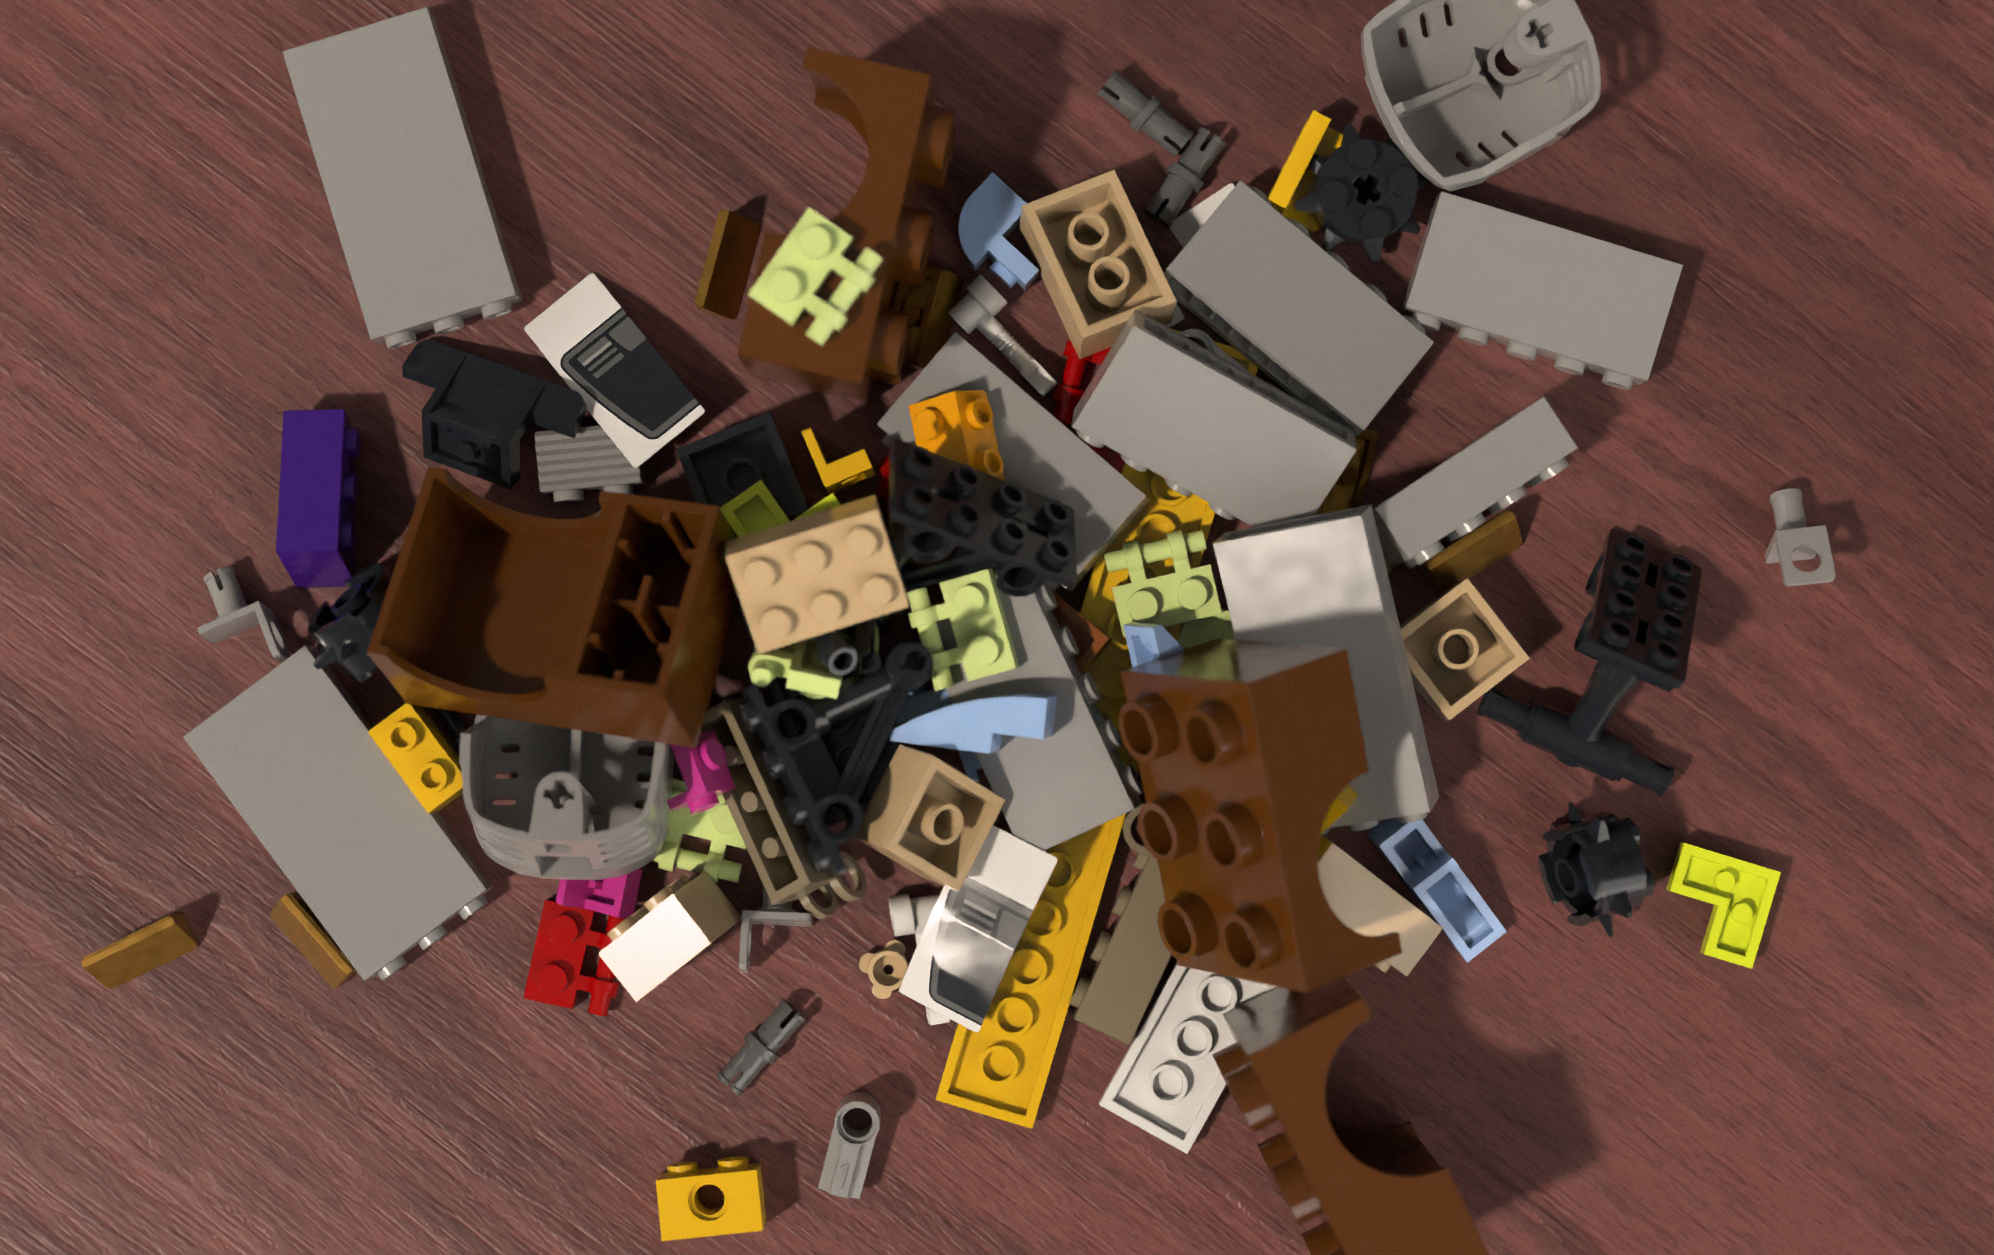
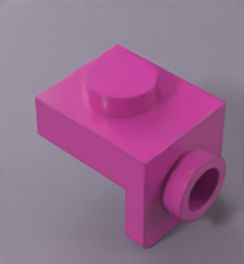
(703, 773)
(607, 896)

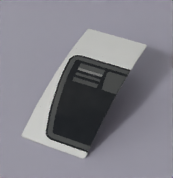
(614, 370)
(977, 930)

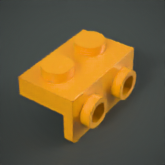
(960, 429)

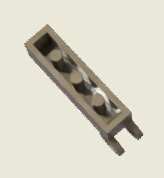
(765, 825)
(1129, 957)

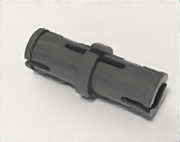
(1145, 113)
(1184, 177)
(761, 1047)

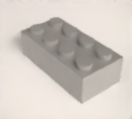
(1477, 478)

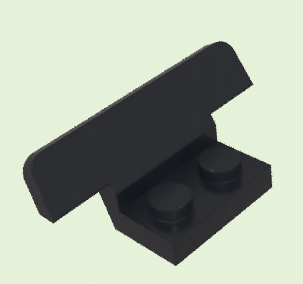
(485, 410)

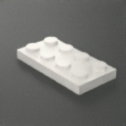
(1169, 1069)

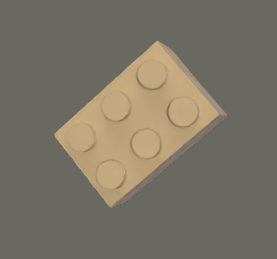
(1095, 261)
(816, 574)

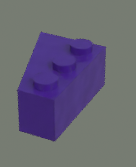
(318, 497)

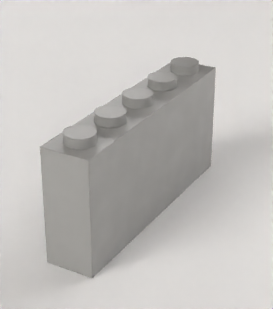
(1541, 291)
(1296, 310)
(1211, 427)
(1034, 449)
(1058, 782)

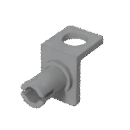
(1798, 542)
(237, 616)
(768, 914)

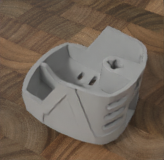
(1448, 96)
(571, 797)

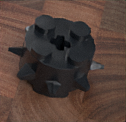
(1333, 196)
(348, 625)
(1595, 868)

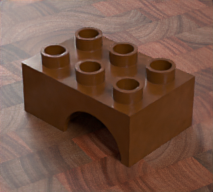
(906, 146)
(560, 619)
(1237, 777)
(1369, 1185)

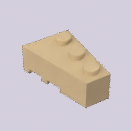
(1373, 907)

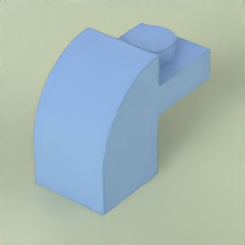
(983, 229)

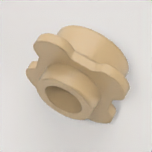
(874, 966)

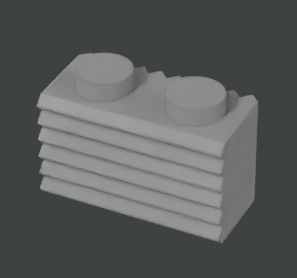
(583, 464)

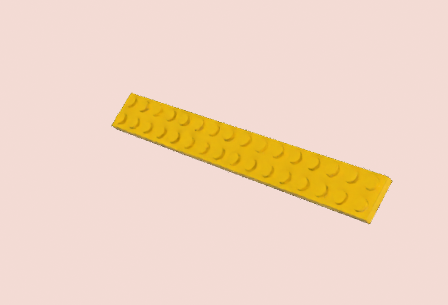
(1010, 1057)

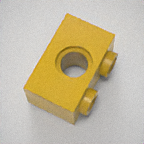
(420, 756)
(685, 1217)

